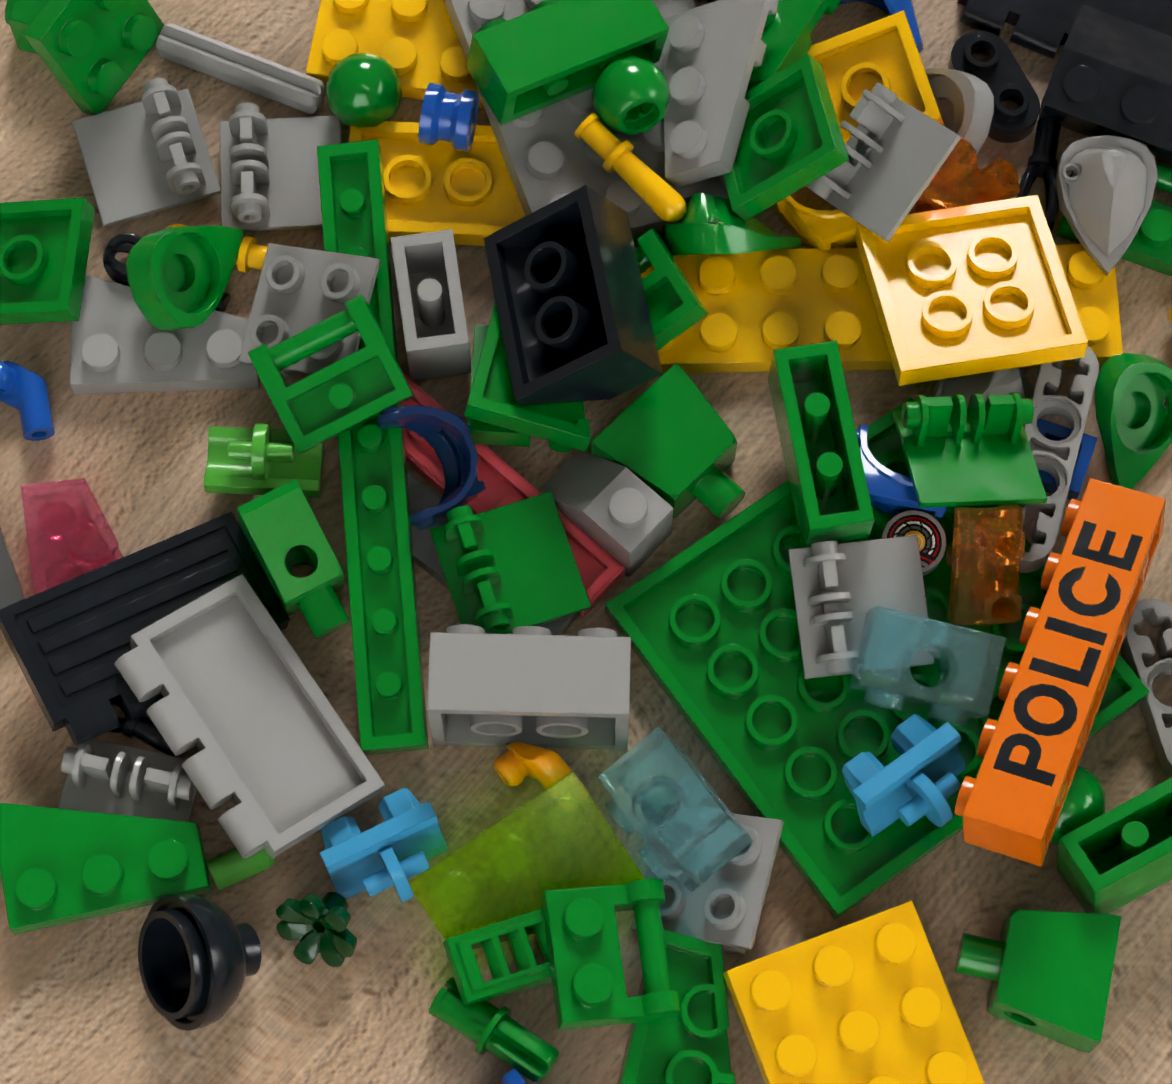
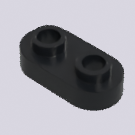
(1004, 80)

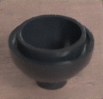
(194, 959)

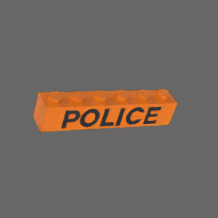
(1062, 673)

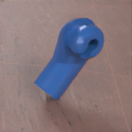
(30, 396)

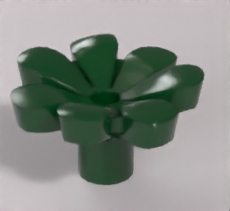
(318, 927)

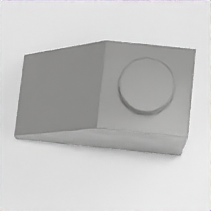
(612, 507)

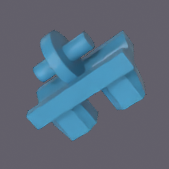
(912, 783)
(385, 852)

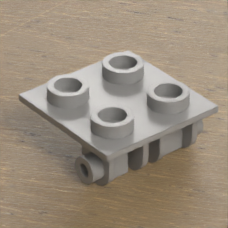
(146, 155)
(889, 161)
(272, 169)
(301, 290)
(840, 584)
(126, 782)
(730, 901)

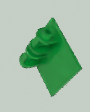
(969, 452)
(509, 565)

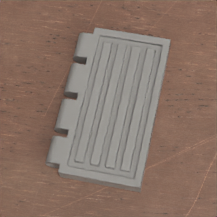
(253, 715)

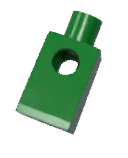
(675, 445)
(288, 535)
(1048, 972)

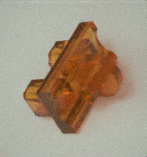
(963, 183)
(986, 565)

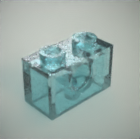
(965, 656)
(701, 830)

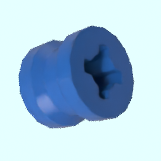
(448, 117)

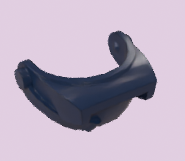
(454, 448)

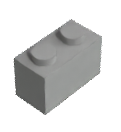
(431, 305)

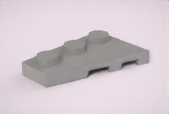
(707, 76)
(124, 353)

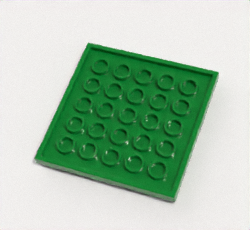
(728, 655)

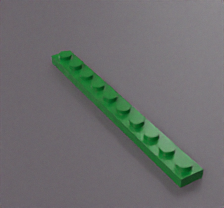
(375, 483)

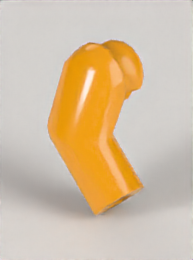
(532, 761)

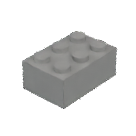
(529, 688)

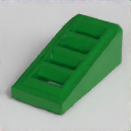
(515, 931)

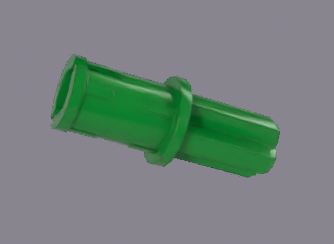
(495, 1032)

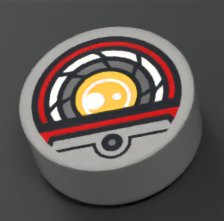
(929, 532)

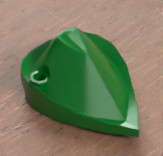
(716, 229)
(182, 273)
(1132, 414)

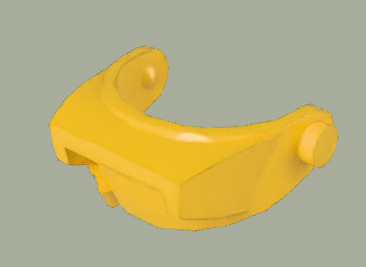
(817, 227)

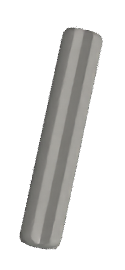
(240, 68)

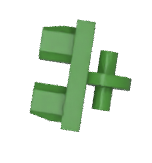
(259, 462)

